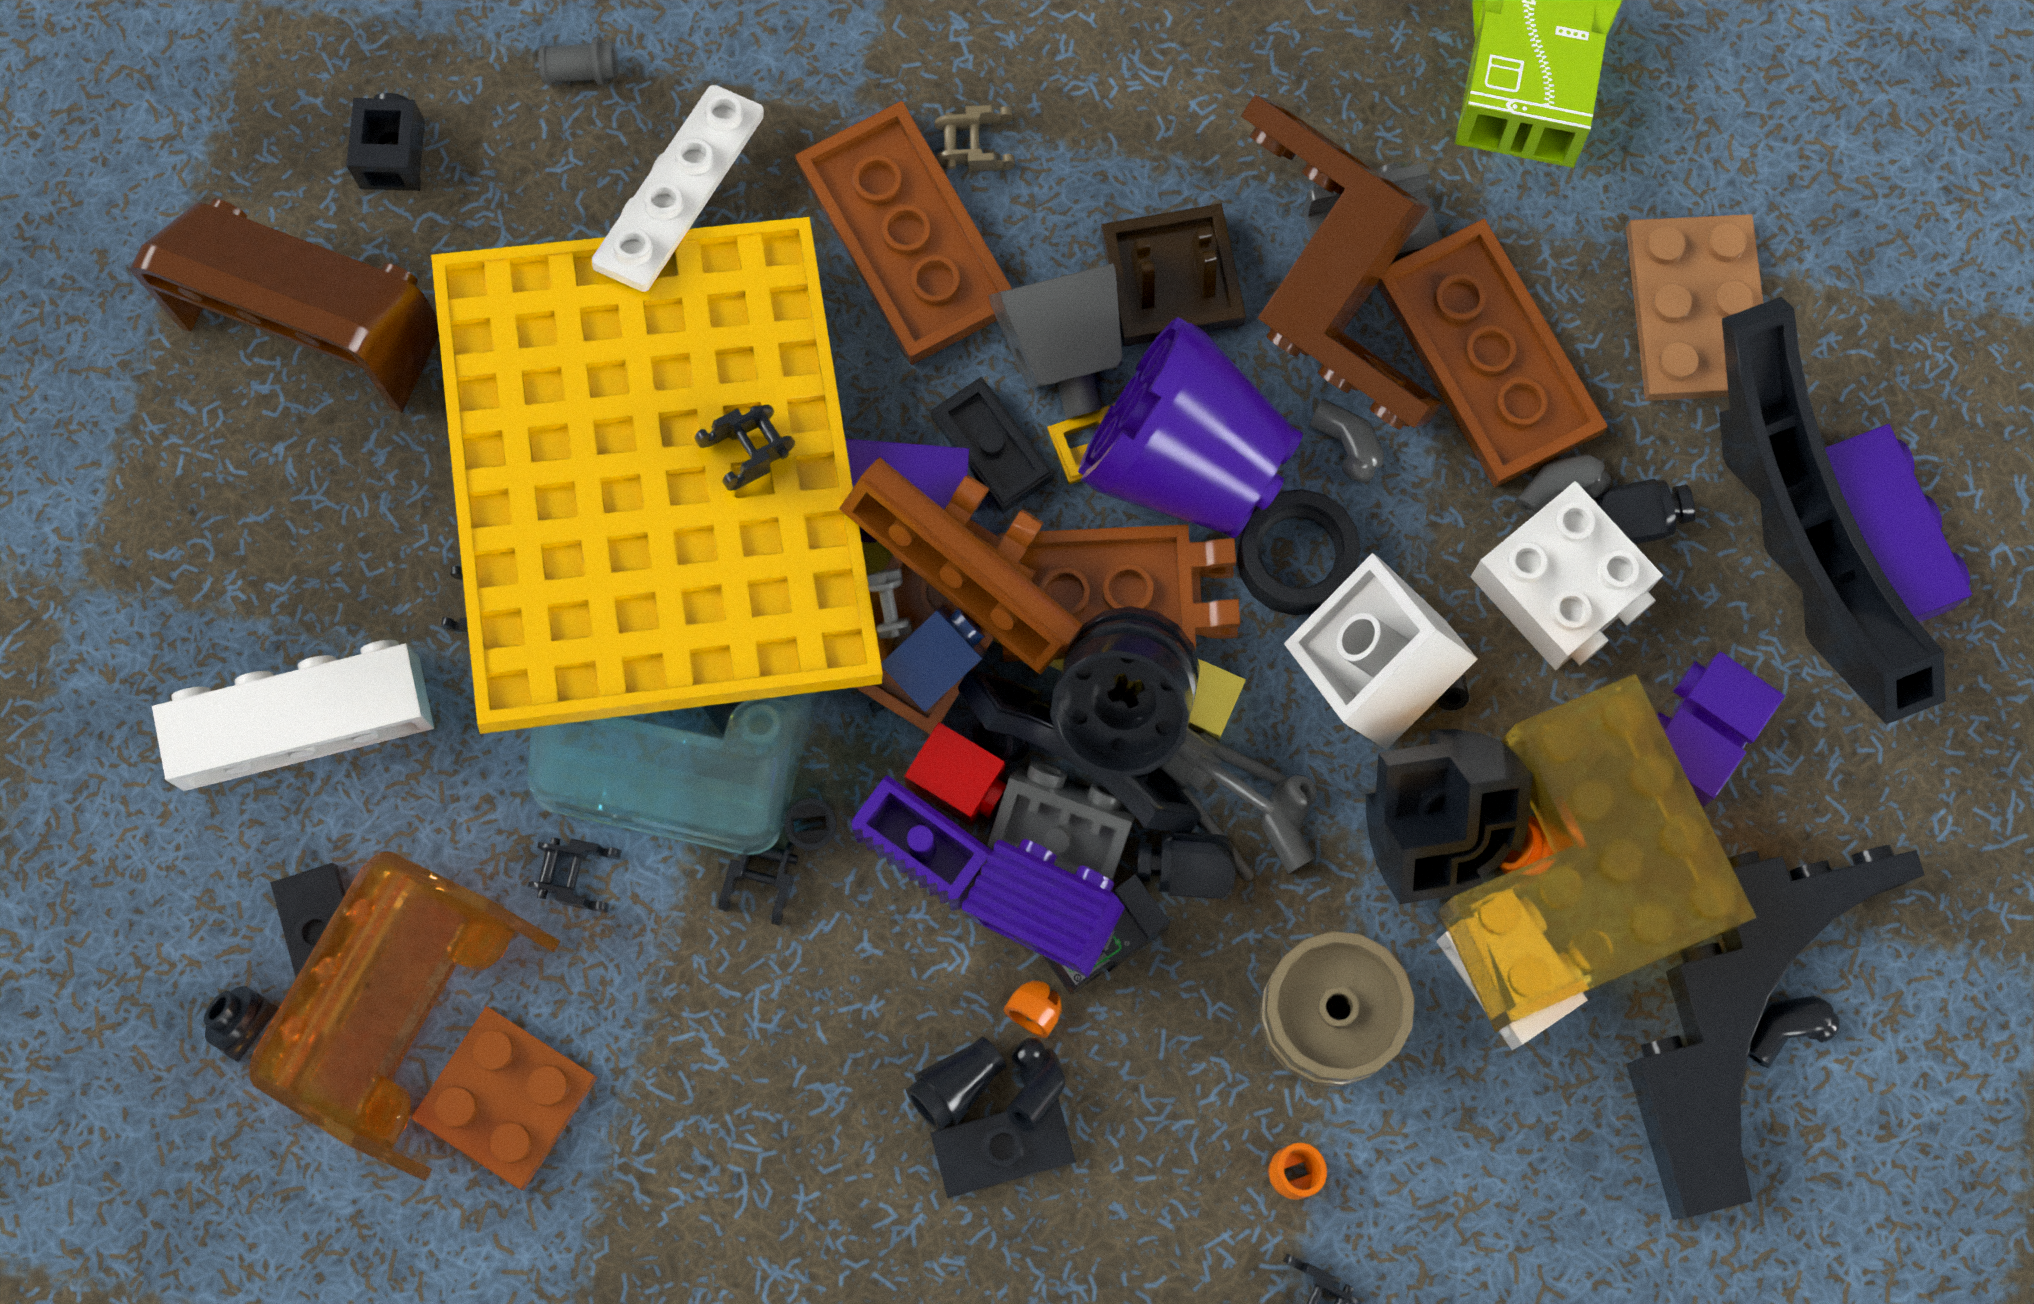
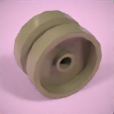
(1312, 1041)

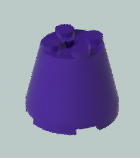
(1190, 436)

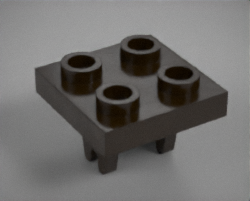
(1173, 269)

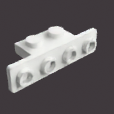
(677, 188)

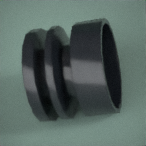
(1110, 718)

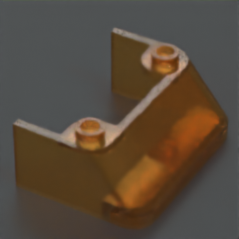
(368, 997)

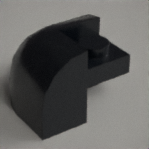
(1446, 813)

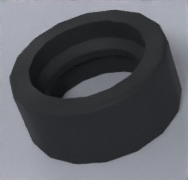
(1309, 506)

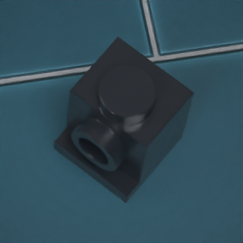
(372, 126)

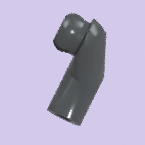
(1283, 825)

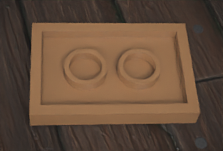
(1683, 284)

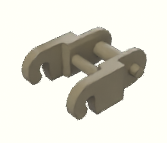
(972, 121)

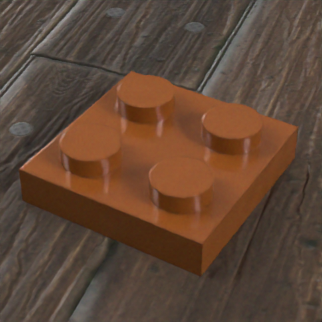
(504, 1098)

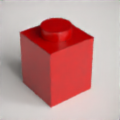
(957, 775)

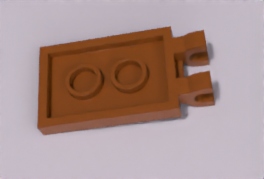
(1135, 568)
(920, 600)

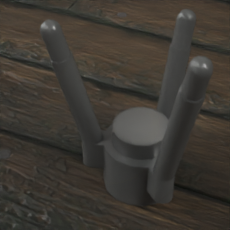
(1200, 761)

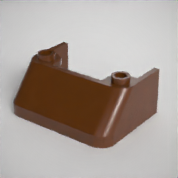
(291, 290)

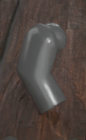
(1356, 436)
(1560, 474)

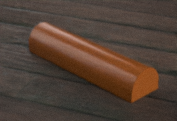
(960, 565)

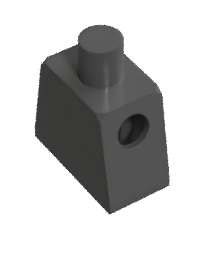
(1064, 333)

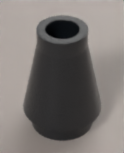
(954, 1084)

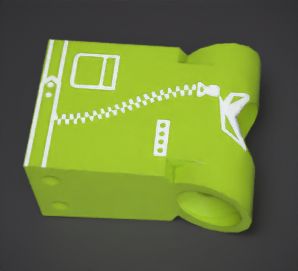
(1534, 76)

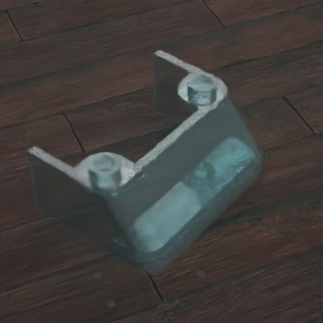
(678, 780)

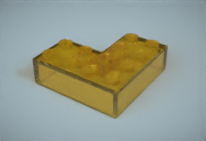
(1629, 867)

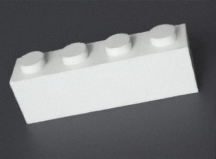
(292, 715)

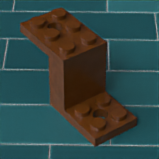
(1341, 266)

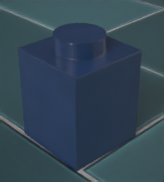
(936, 656)

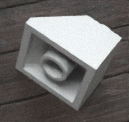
(1379, 652)

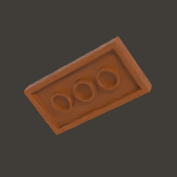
(904, 231)
(1490, 353)

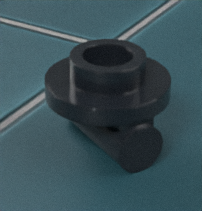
(237, 1020)

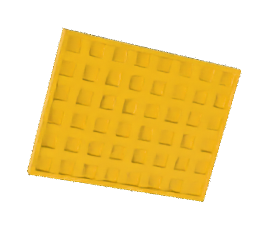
(593, 523)

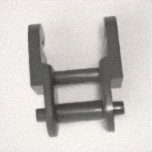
(884, 583)

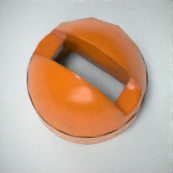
(1036, 1003)
(1298, 1187)

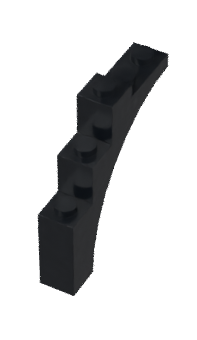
(1808, 527)
(1694, 1091)

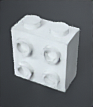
(1568, 578)

